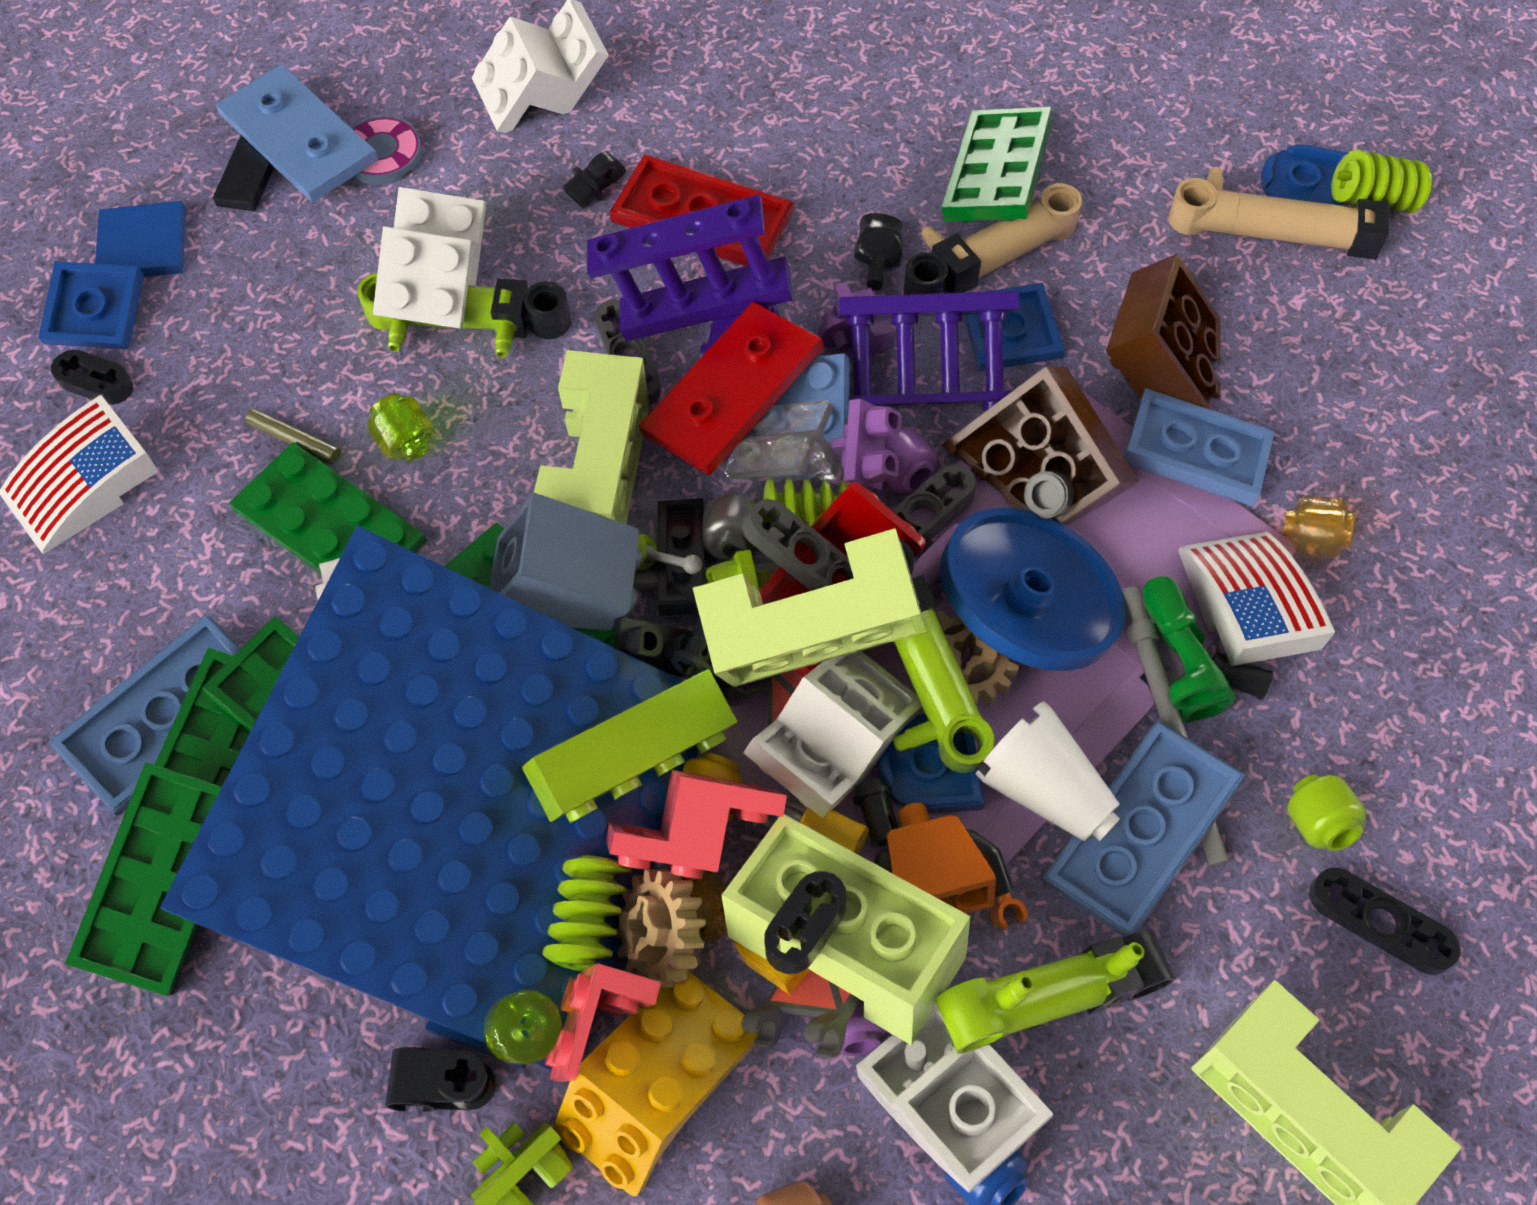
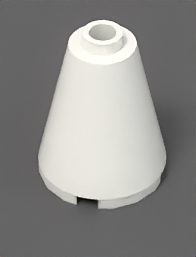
(1051, 776)

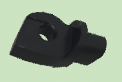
(589, 183)

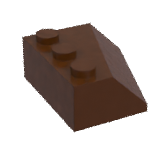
(1167, 334)
(1043, 429)

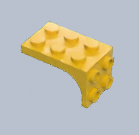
(651, 1080)

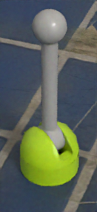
(650, 554)

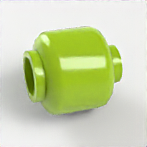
(1326, 812)

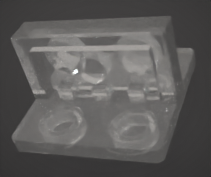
(786, 446)

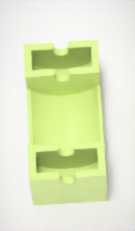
(607, 407)
(765, 640)
(889, 948)
(1311, 1118)

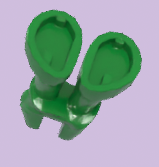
(1203, 688)

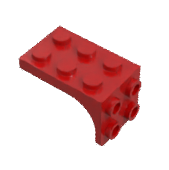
(848, 518)

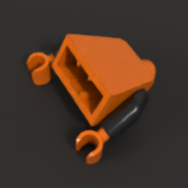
(950, 863)

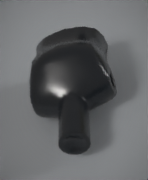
(879, 246)

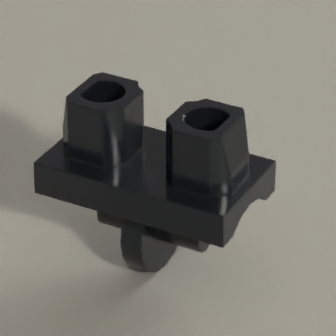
(651, 642)

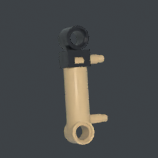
(960, 262)

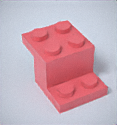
(693, 824)

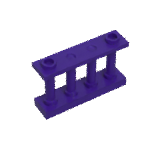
(699, 299)
(948, 311)

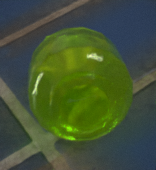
(400, 427)
(504, 1029)

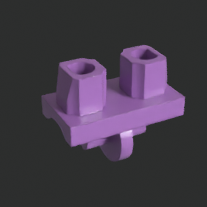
(837, 333)
(863, 444)

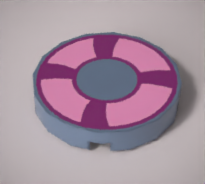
(396, 147)

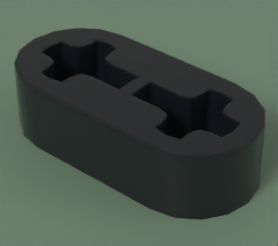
(95, 370)
(815, 928)

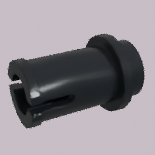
(1244, 677)
(876, 809)

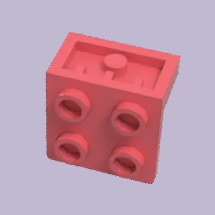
(593, 989)

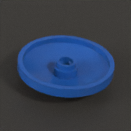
(1032, 589)

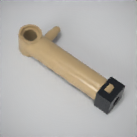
(1205, 206)

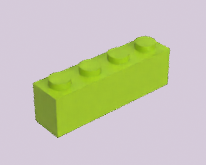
(629, 745)

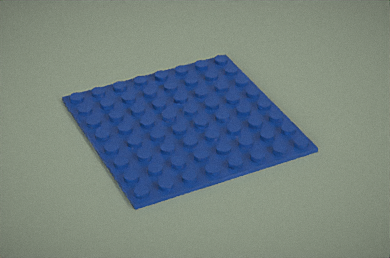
(388, 800)

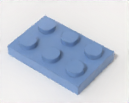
(1199, 447)

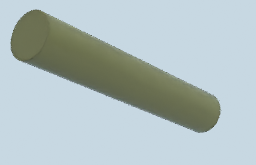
(291, 434)

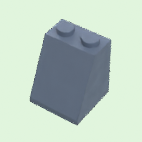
(567, 563)

